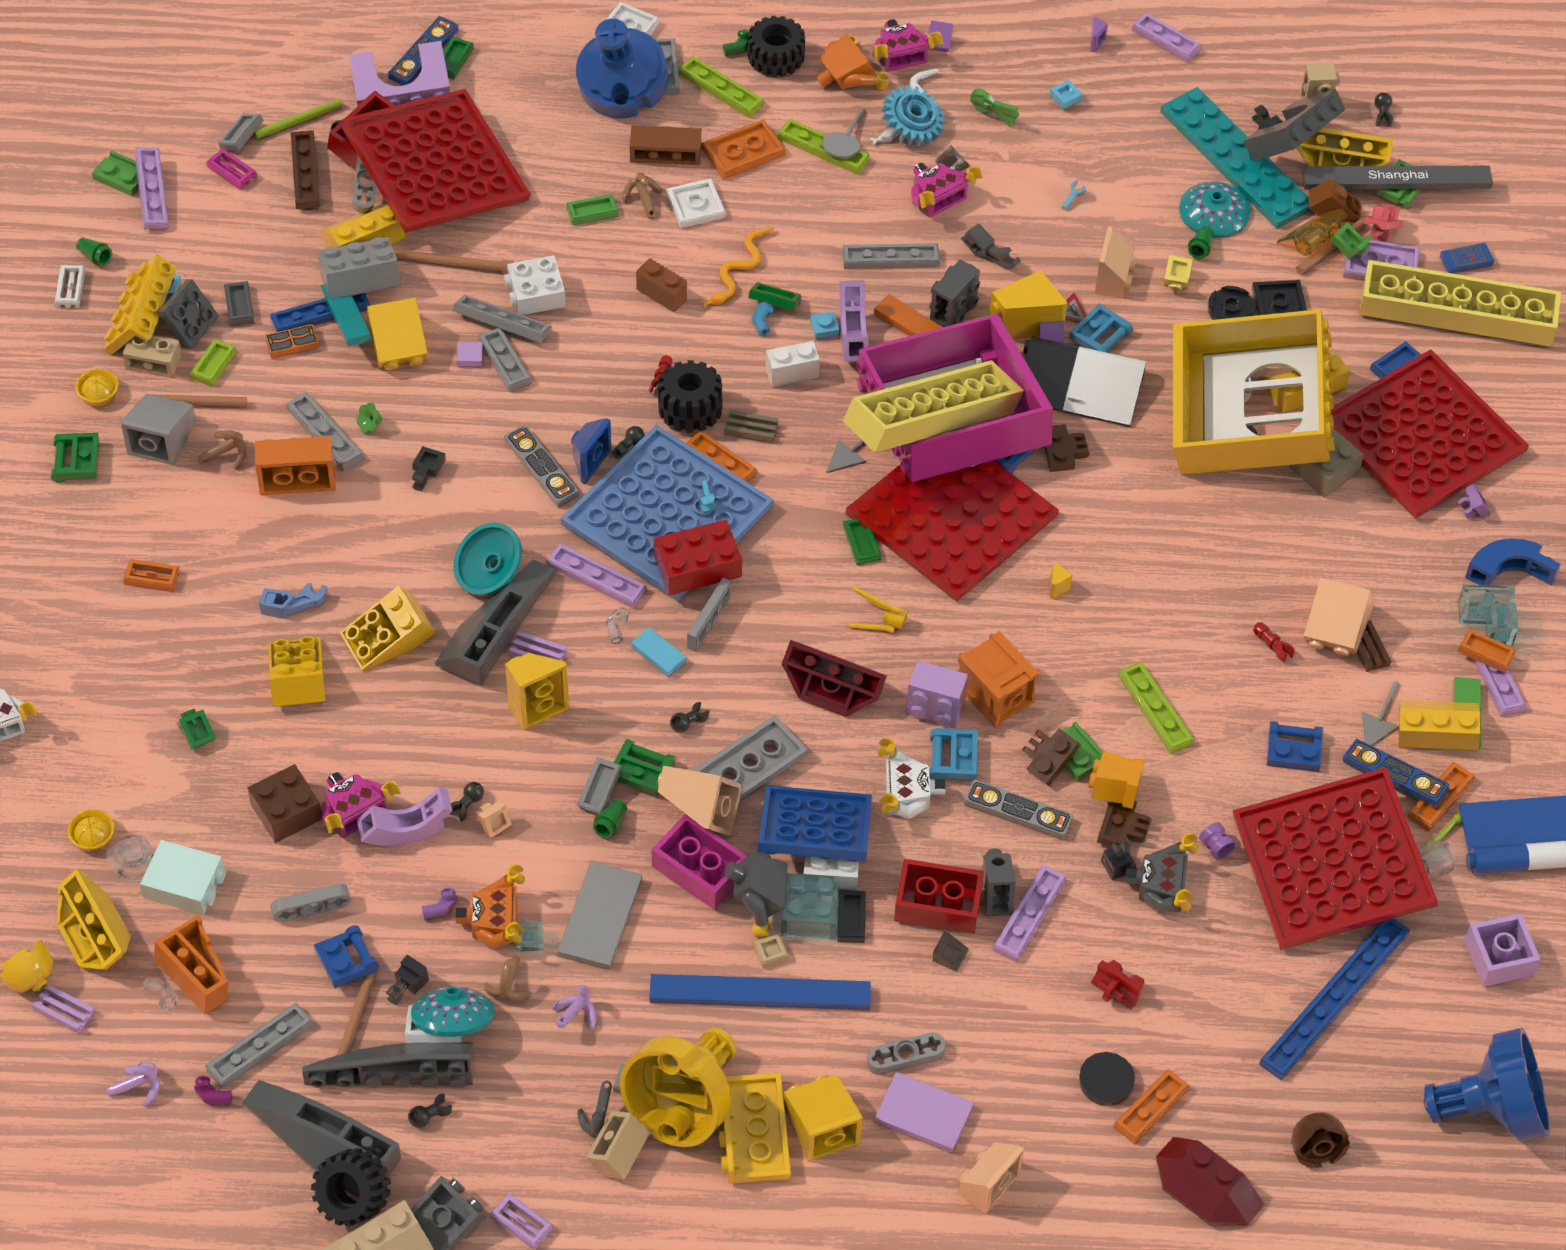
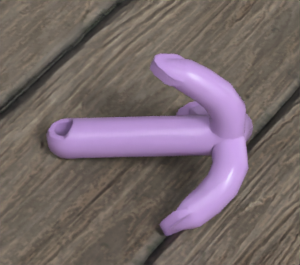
(575, 1005)
(144, 1073)

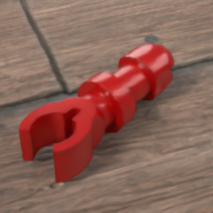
(665, 361)
(1273, 641)

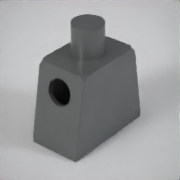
(998, 871)

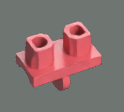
(1384, 220)

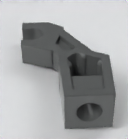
(983, 244)

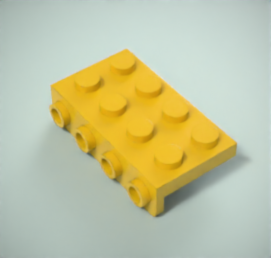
(140, 303)
(755, 1130)

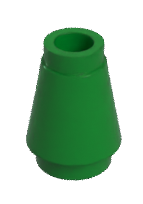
(1201, 243)
(95, 251)
(609, 820)

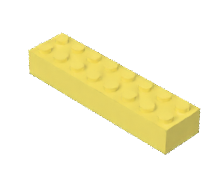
(1460, 303)
(932, 406)

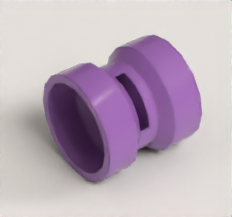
(1218, 842)

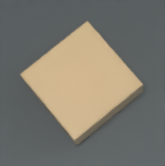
(770, 950)

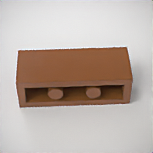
(665, 145)

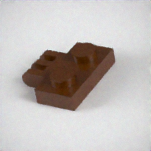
(1065, 449)
(1050, 754)
(1122, 823)

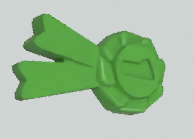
(986, 103)

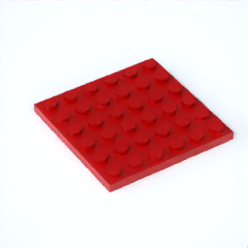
(435, 160)
(1425, 433)
(953, 523)
(1334, 858)

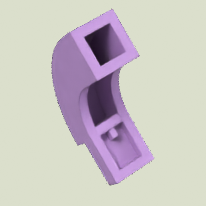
(852, 319)
(407, 825)

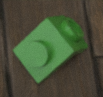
(1350, 241)

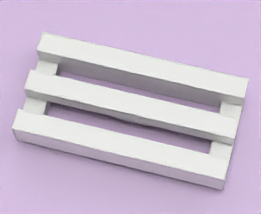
(68, 301)

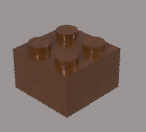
(285, 803)

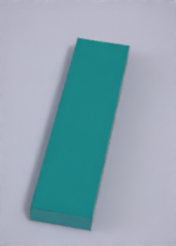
(347, 318)

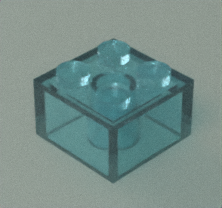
(810, 906)

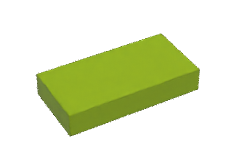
(213, 362)

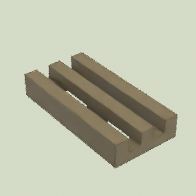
(752, 423)

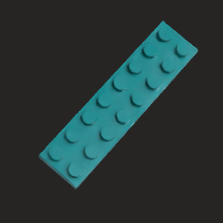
(1224, 147)

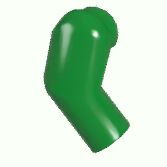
(739, 46)

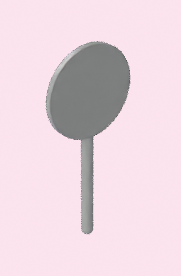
(843, 144)

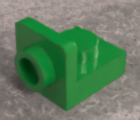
(196, 728)

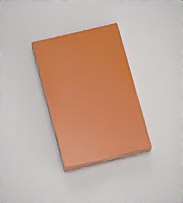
(743, 149)

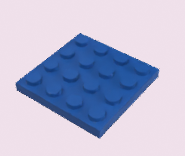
(815, 823)

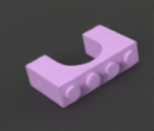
(430, 82)

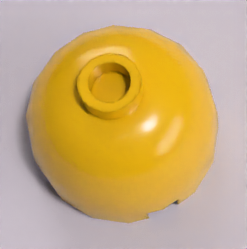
(28, 969)

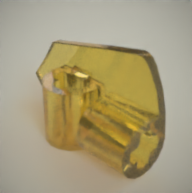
(1315, 232)

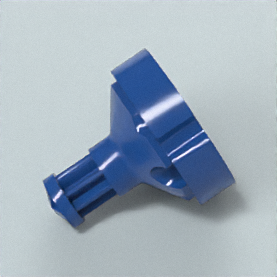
(621, 68)
(1505, 1087)

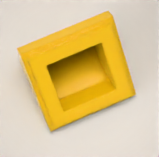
(1060, 581)

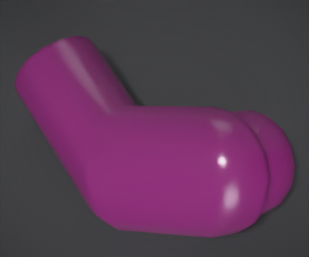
(209, 1094)

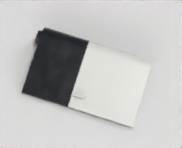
(1086, 379)

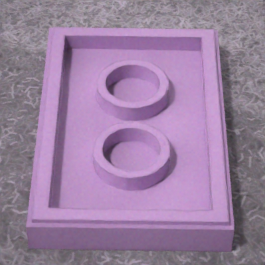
(1382, 252)
(924, 1112)

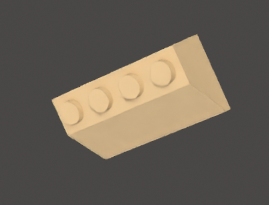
(389, 1231)

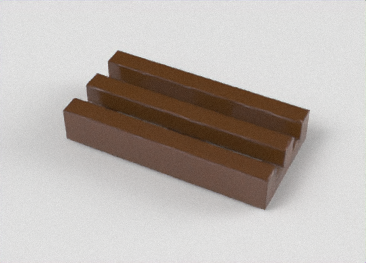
(1386, 661)

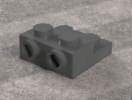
(447, 1214)

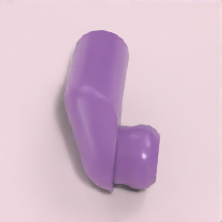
(443, 906)

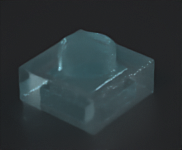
(531, 937)

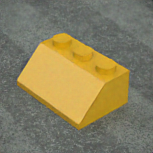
(364, 227)
(1292, 397)
(536, 688)
(1439, 725)

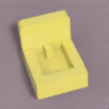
(1178, 272)

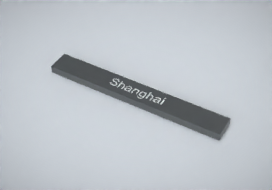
(1400, 177)

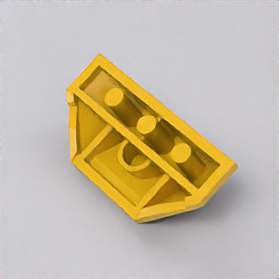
(1345, 148)
(90, 923)

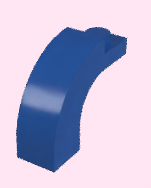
(1511, 555)

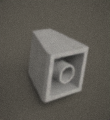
(158, 428)

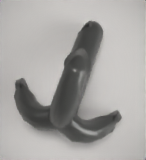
(599, 1115)

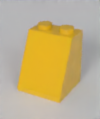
(1028, 304)
(397, 333)
(823, 1116)

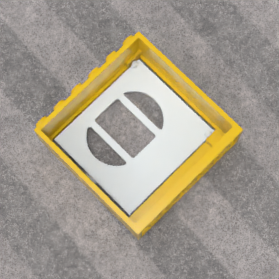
(1211, 377)

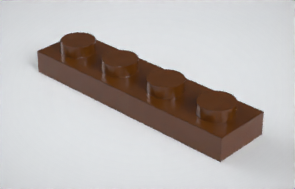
(305, 169)

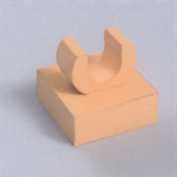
(494, 818)

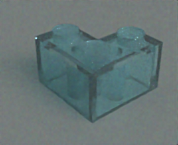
(1490, 606)

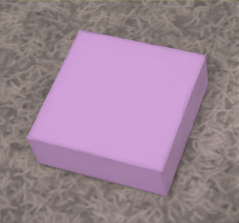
(469, 354)

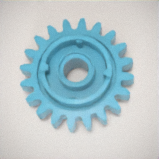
(913, 115)

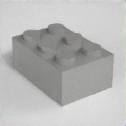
(359, 267)

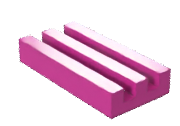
(228, 171)

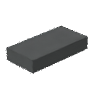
(239, 303)

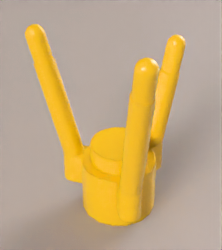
(893, 616)

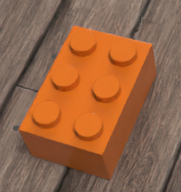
(295, 465)

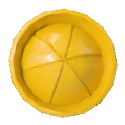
(97, 387)
(91, 830)

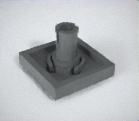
(181, 313)

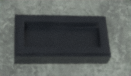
(851, 916)

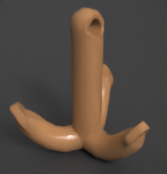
(641, 182)
(234, 439)
(508, 974)

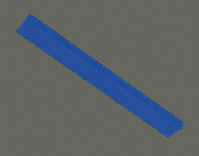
(760, 991)
(1333, 998)

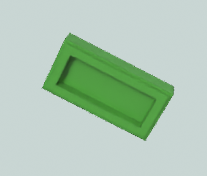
(592, 209)

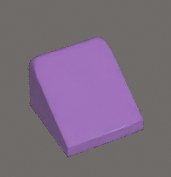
(946, 31)
(1098, 33)
(1052, 331)

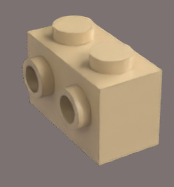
(1319, 79)
(155, 356)
(618, 1145)

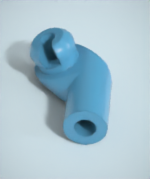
(761, 312)

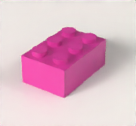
(696, 861)

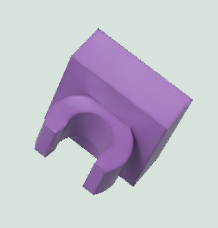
(1476, 502)

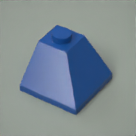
(591, 447)

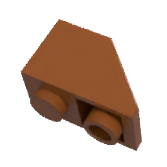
(1331, 197)

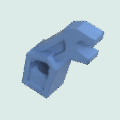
(290, 604)

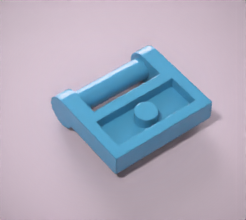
(1096, 325)
(962, 754)

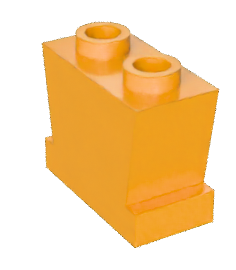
(1116, 779)

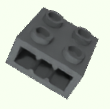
(955, 294)

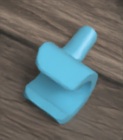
(1073, 194)
(707, 501)

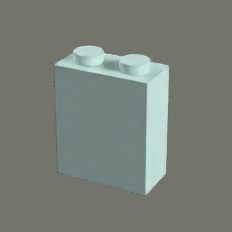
(183, 877)

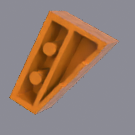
(191, 963)

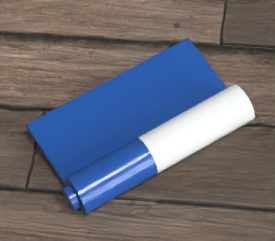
(1515, 834)

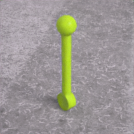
(1456, 820)

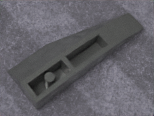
(491, 627)
(397, 1065)
(318, 1130)

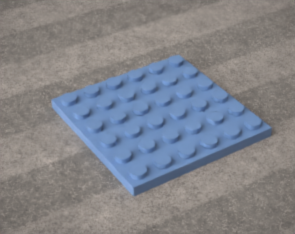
(658, 494)

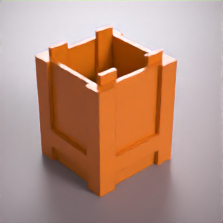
(998, 678)

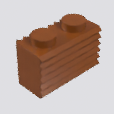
(661, 285)

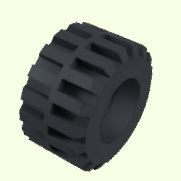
(776, 46)
(331, 1193)

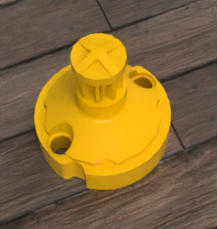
(680, 1086)

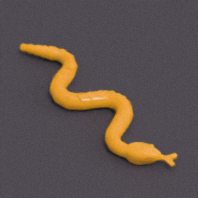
(721, 297)

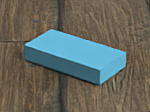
(658, 651)

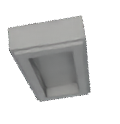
(240, 131)
(599, 786)

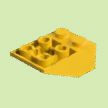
(387, 629)
(296, 671)

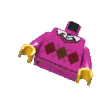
(903, 45)
(941, 187)
(351, 798)

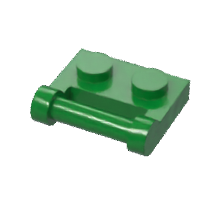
(83, 456)
(638, 772)

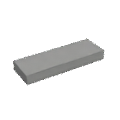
(669, 49)
(504, 359)
(709, 614)

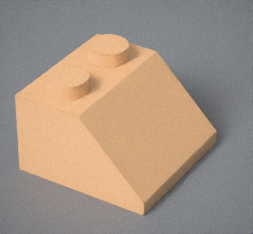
(1115, 265)
(991, 1175)

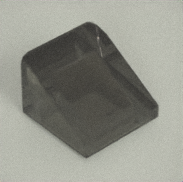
(952, 159)
(949, 952)

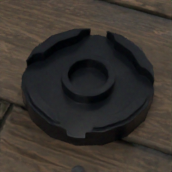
(1231, 303)
(1106, 1078)

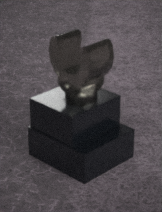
(1117, 859)
(410, 977)

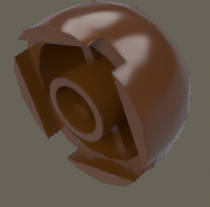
(1319, 1139)

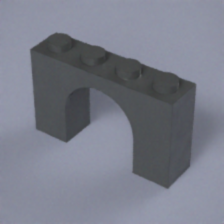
(1302, 121)

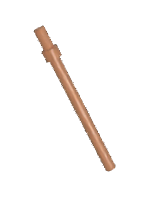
(453, 260)

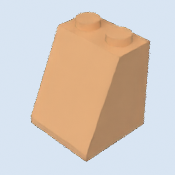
(1338, 616)
(703, 797)

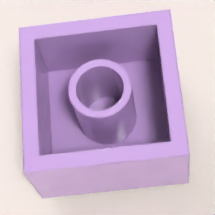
(936, 694)
(1502, 950)

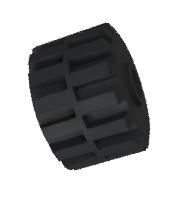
(690, 396)

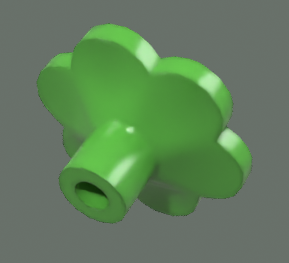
(368, 417)

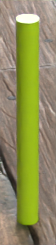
(297, 119)

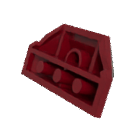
(831, 679)
(1207, 1183)

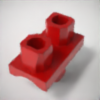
(1117, 984)

